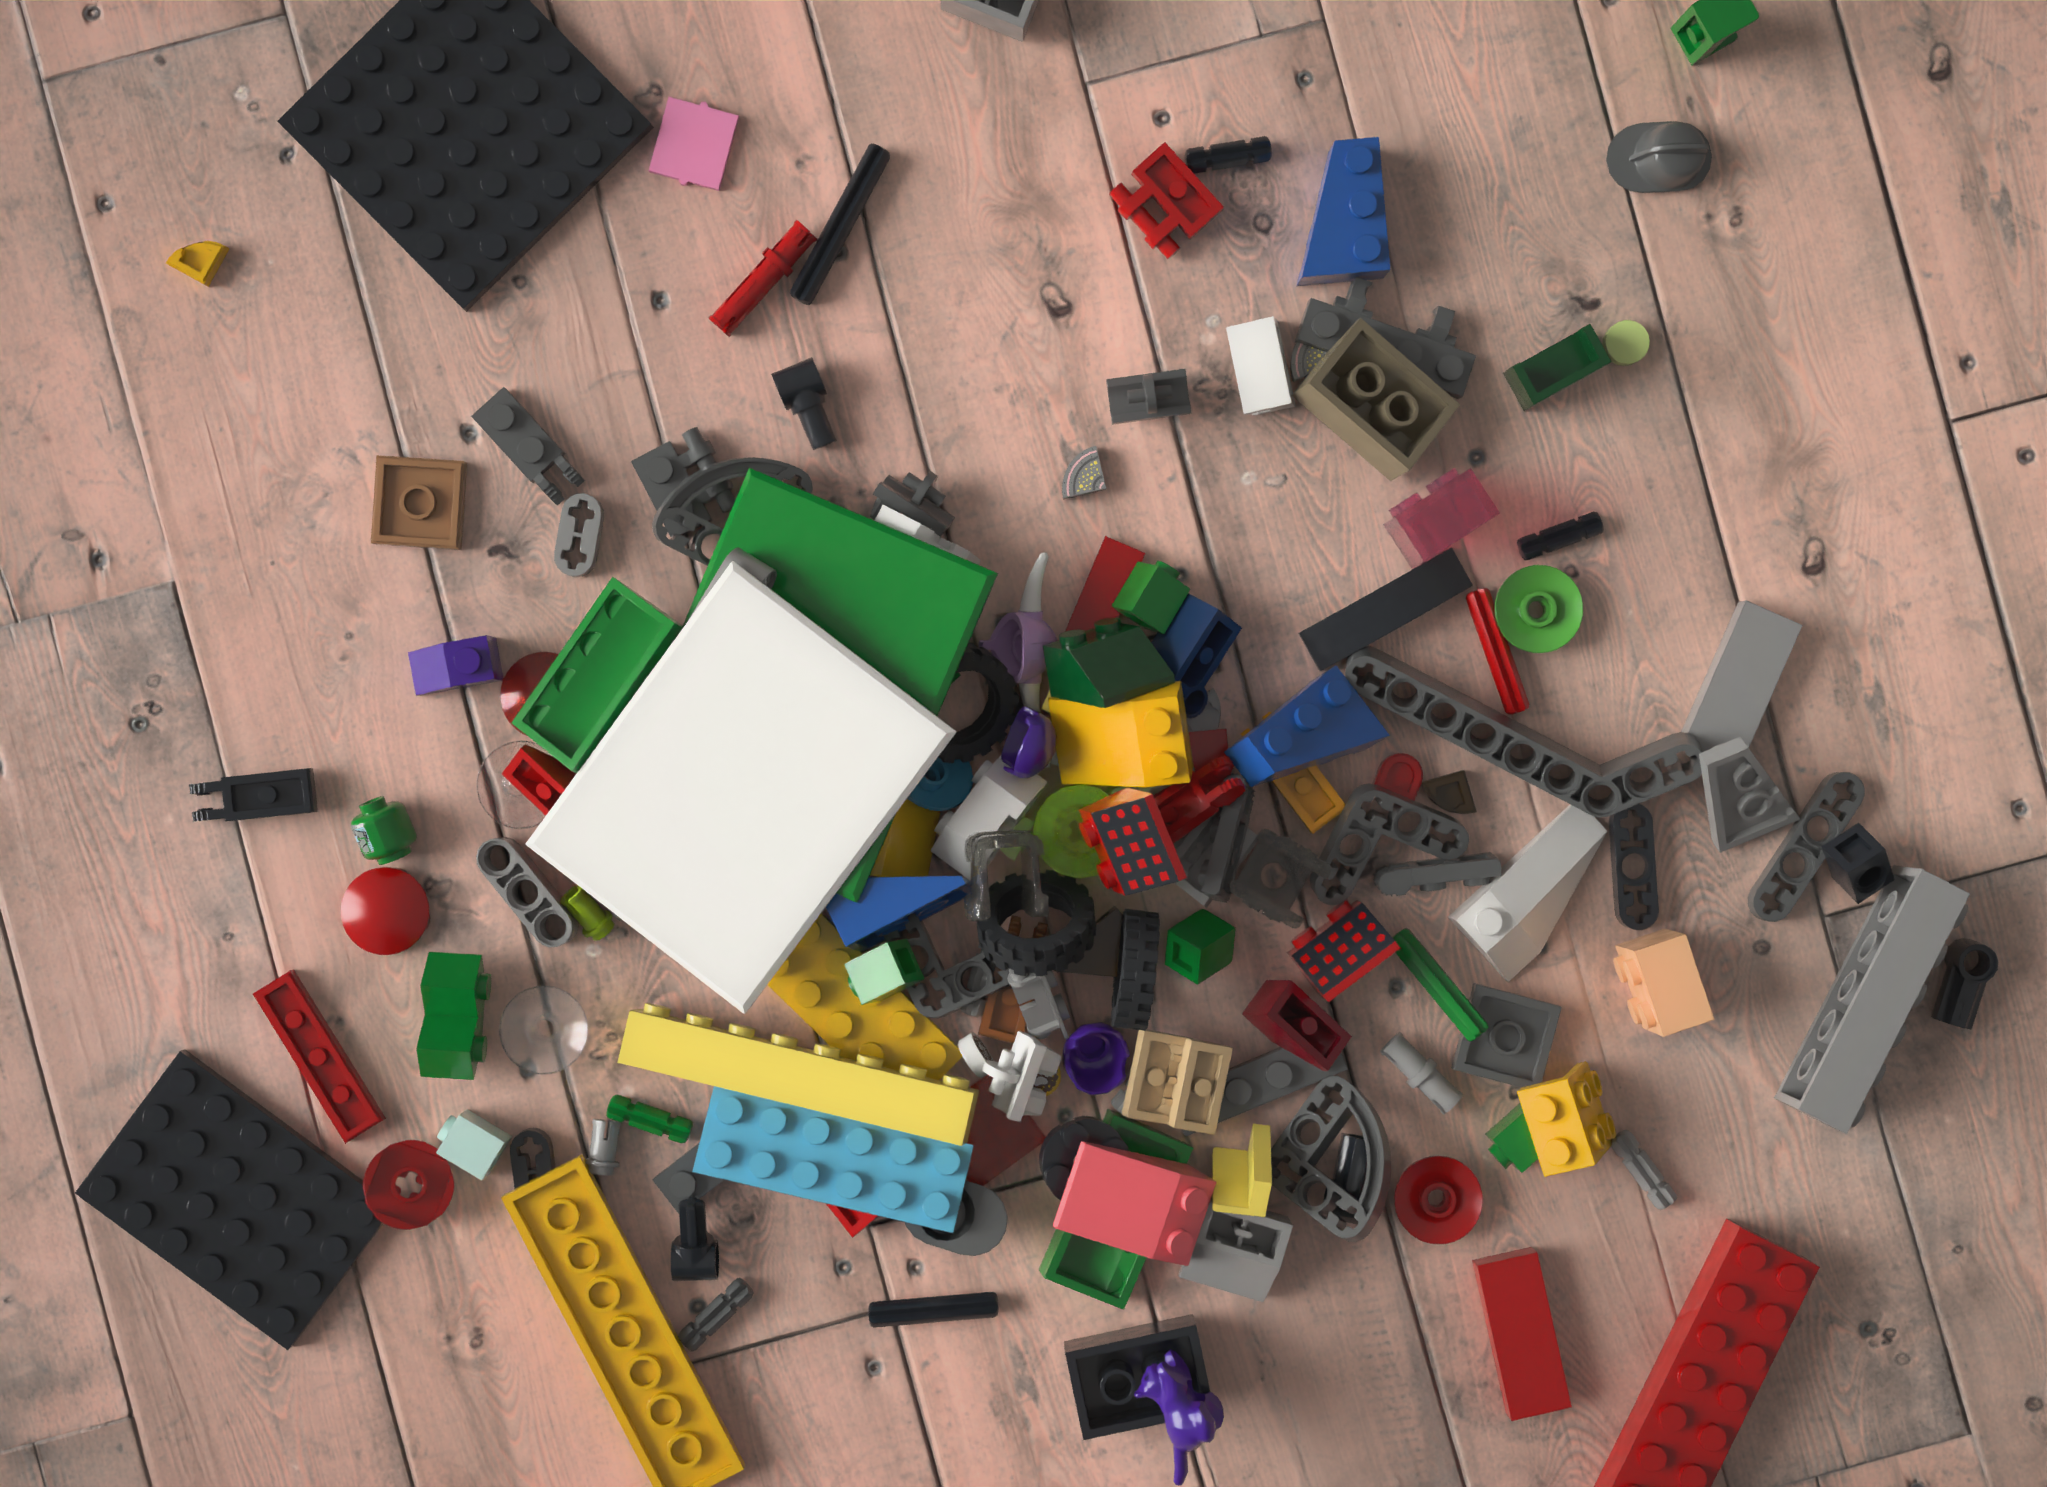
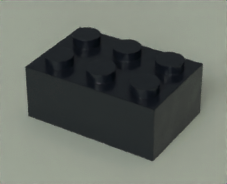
(1110, 1368)

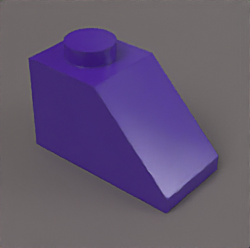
(455, 665)

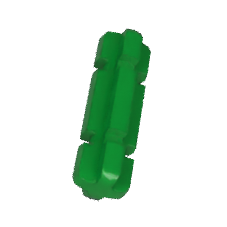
(649, 1119)

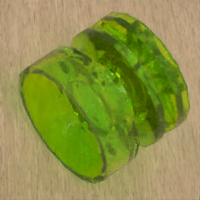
(1053, 829)

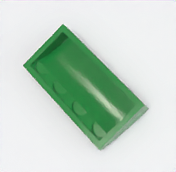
(596, 674)
(1097, 1267)

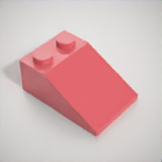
(1135, 1202)

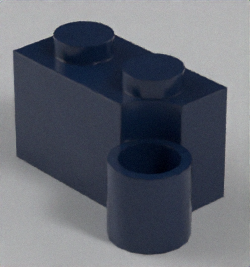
(1195, 648)

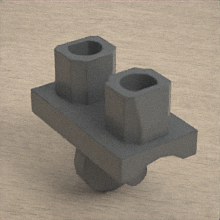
(1148, 396)
(915, 500)

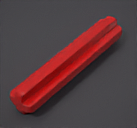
(1497, 652)

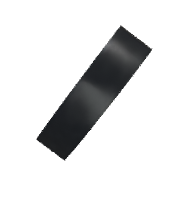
(1385, 609)

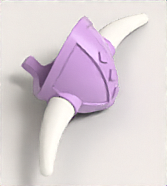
(1021, 637)

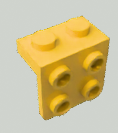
(1568, 1120)

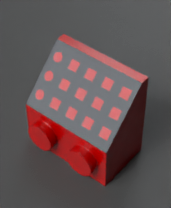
(1130, 842)
(1341, 949)

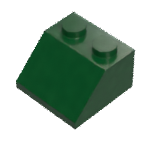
(1104, 664)

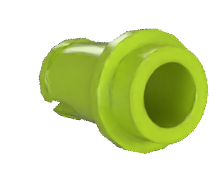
(588, 913)

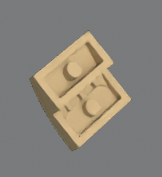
(1177, 1081)

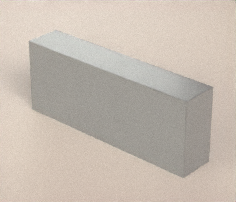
(1741, 676)

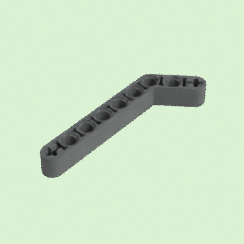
(1510, 733)

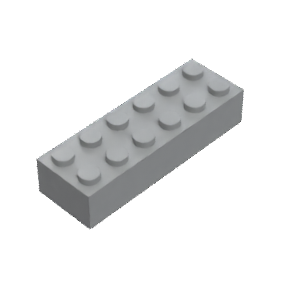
(1873, 997)

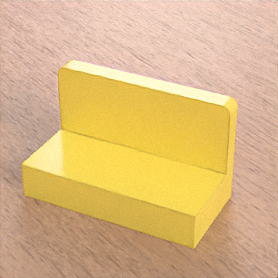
(1243, 1176)

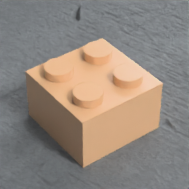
(1662, 982)

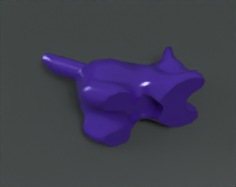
(1188, 1415)

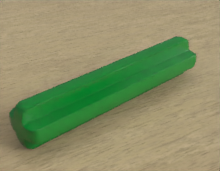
(1439, 985)

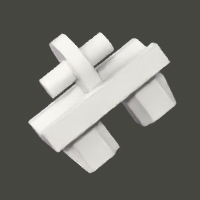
(1016, 1075)

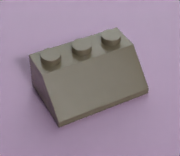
(1376, 400)

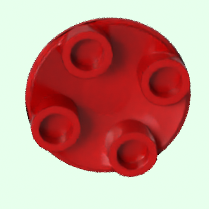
(385, 911)

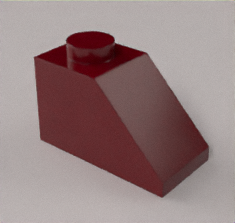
(1296, 1023)

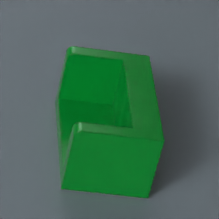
(1712, 26)

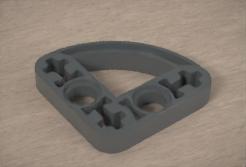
(704, 479)
(1303, 1158)

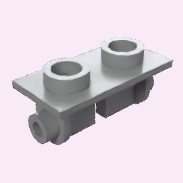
(1046, 1011)

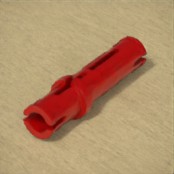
(763, 278)

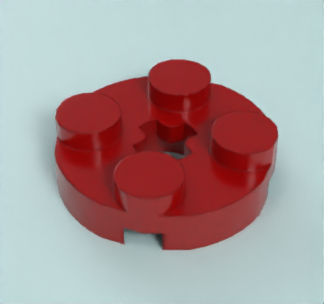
(420, 1208)

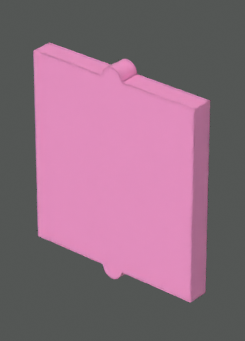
(693, 143)

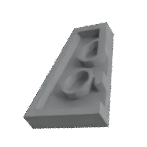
(1740, 796)

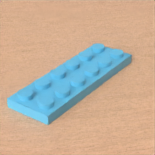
(833, 1160)

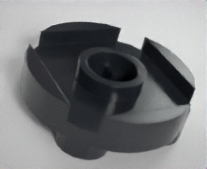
(1063, 1144)

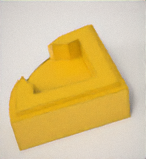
(199, 260)

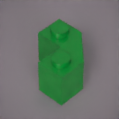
(454, 1015)

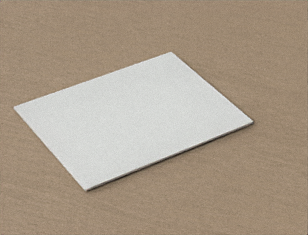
(740, 787)

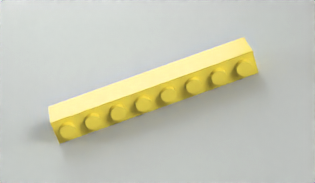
(799, 1075)

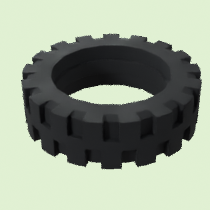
(996, 714)
(1042, 953)
(1136, 970)

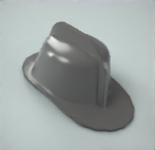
(1659, 157)
(978, 1225)

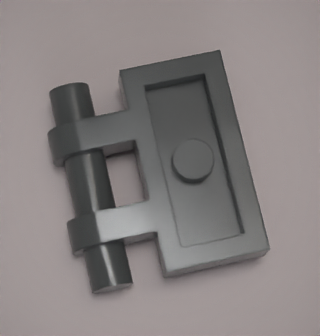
(664, 470)

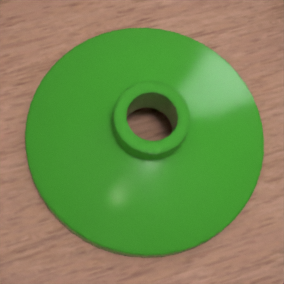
(1560, 605)

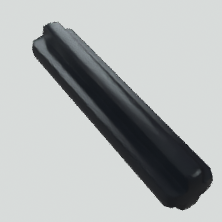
(933, 1309)

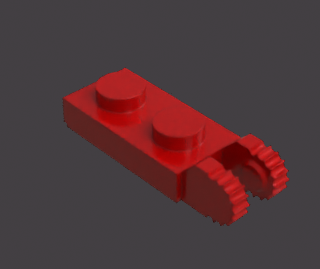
(1192, 803)

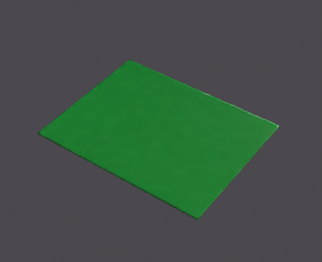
(867, 586)

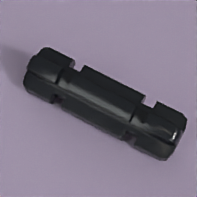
(1228, 154)
(1560, 535)

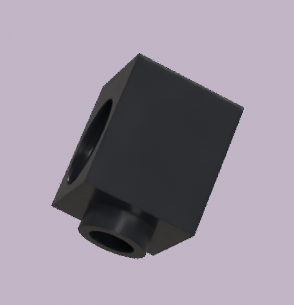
(1858, 863)

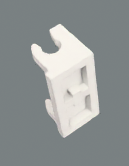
(1260, 366)

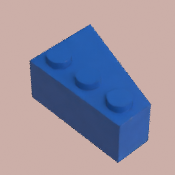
(1349, 218)
(1309, 729)

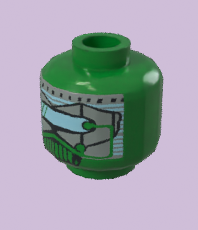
(383, 830)

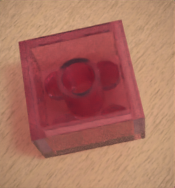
(1440, 519)

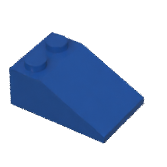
(888, 903)

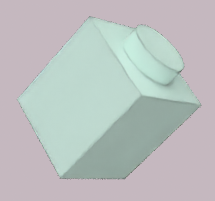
(472, 1143)

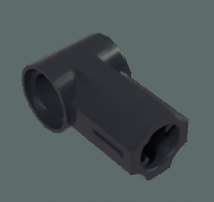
(1963, 989)
(1350, 1170)

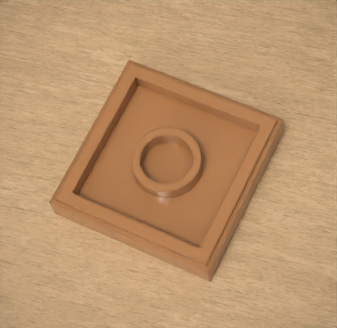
(419, 502)

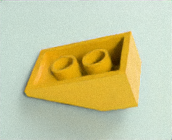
(1125, 744)

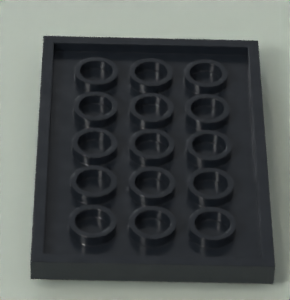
(233, 1199)

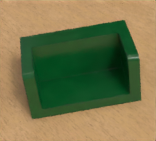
(1557, 367)

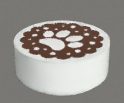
(974, 1053)

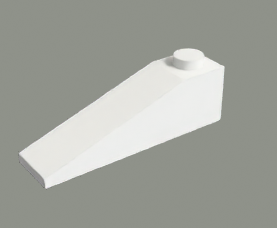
(1520, 909)

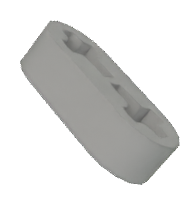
(589, 537)

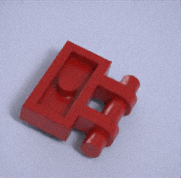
(1175, 191)

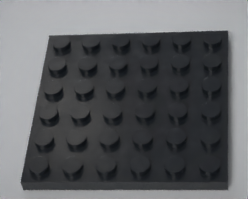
(465, 132)

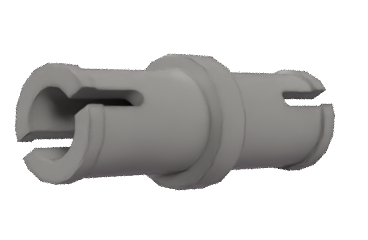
(1421, 1073)

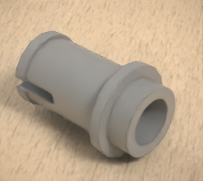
(603, 1150)

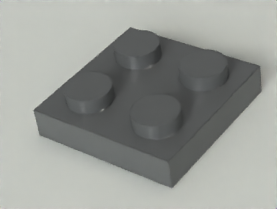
(1515, 1043)

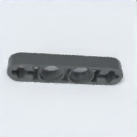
(1800, 842)

